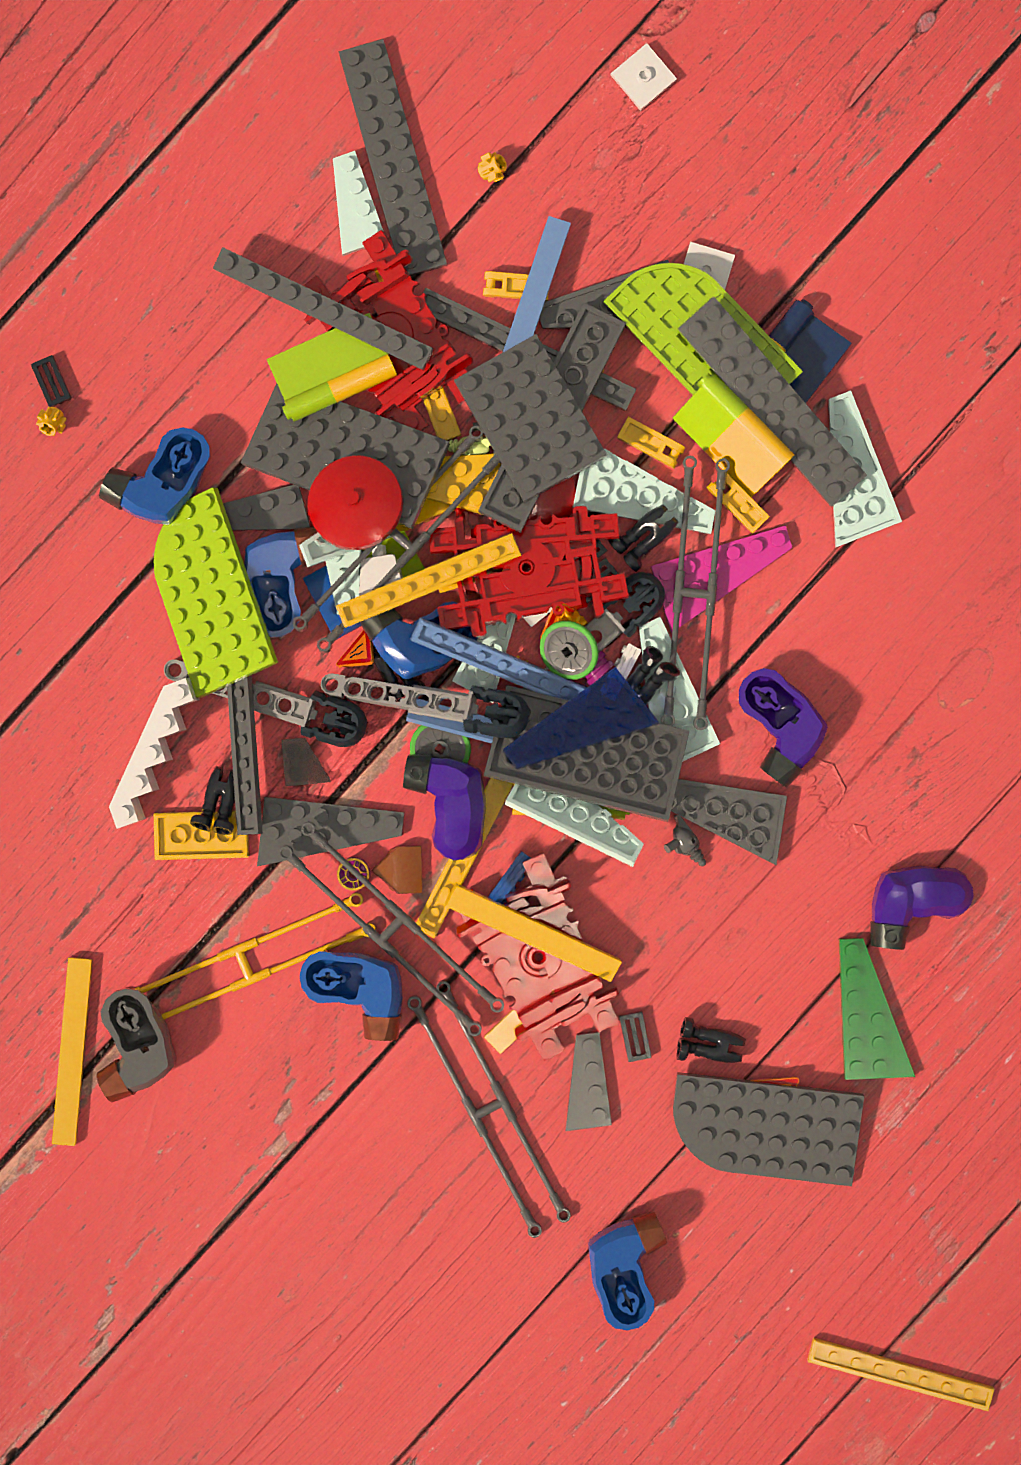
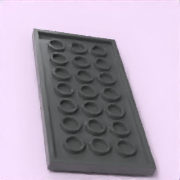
(305, 447)
(624, 773)

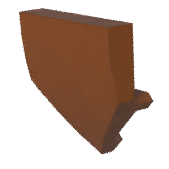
(401, 869)

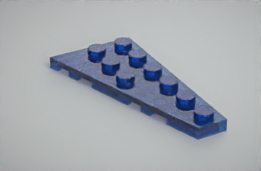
(592, 717)

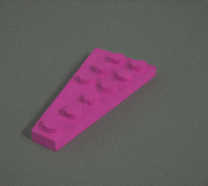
(735, 565)

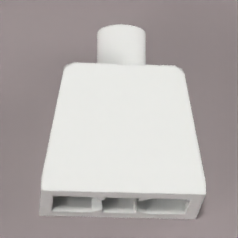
(375, 568)

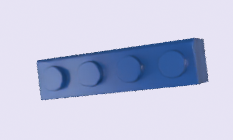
(510, 878)

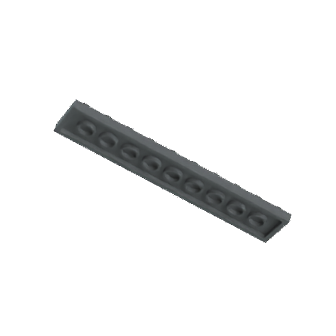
(392, 155)
(580, 366)
(772, 399)

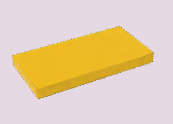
(180, 840)

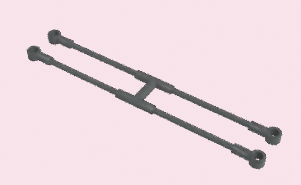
(411, 548)
(708, 594)
(401, 918)
(476, 1115)

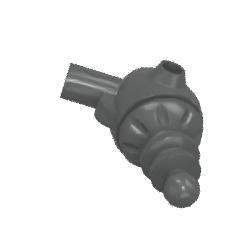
(685, 842)

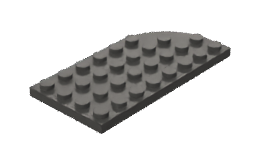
(769, 1128)

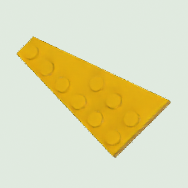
(458, 478)

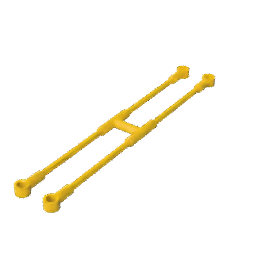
(238, 951)

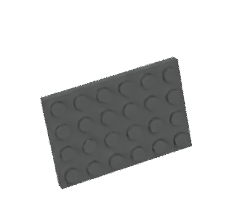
(530, 418)

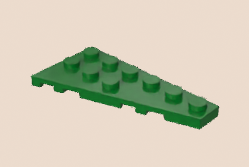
(868, 1029)

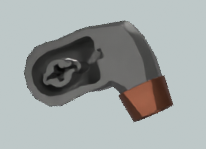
(140, 1039)

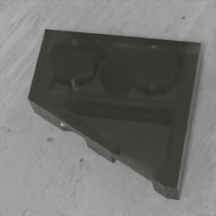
(301, 764)

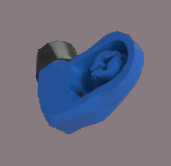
(167, 482)
(395, 646)

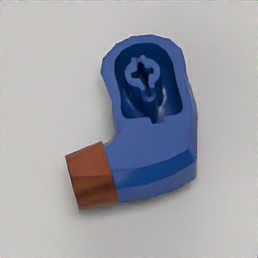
(271, 575)
(357, 981)
(618, 1271)

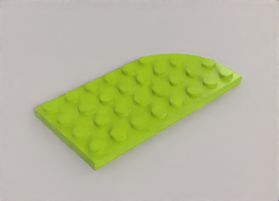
(663, 298)
(210, 597)

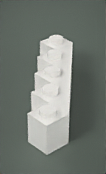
(151, 751)

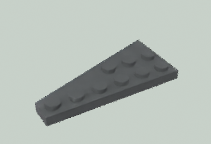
(562, 311)
(735, 814)
(337, 823)

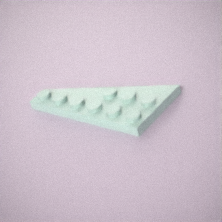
(631, 492)
(870, 503)
(684, 694)
(578, 820)

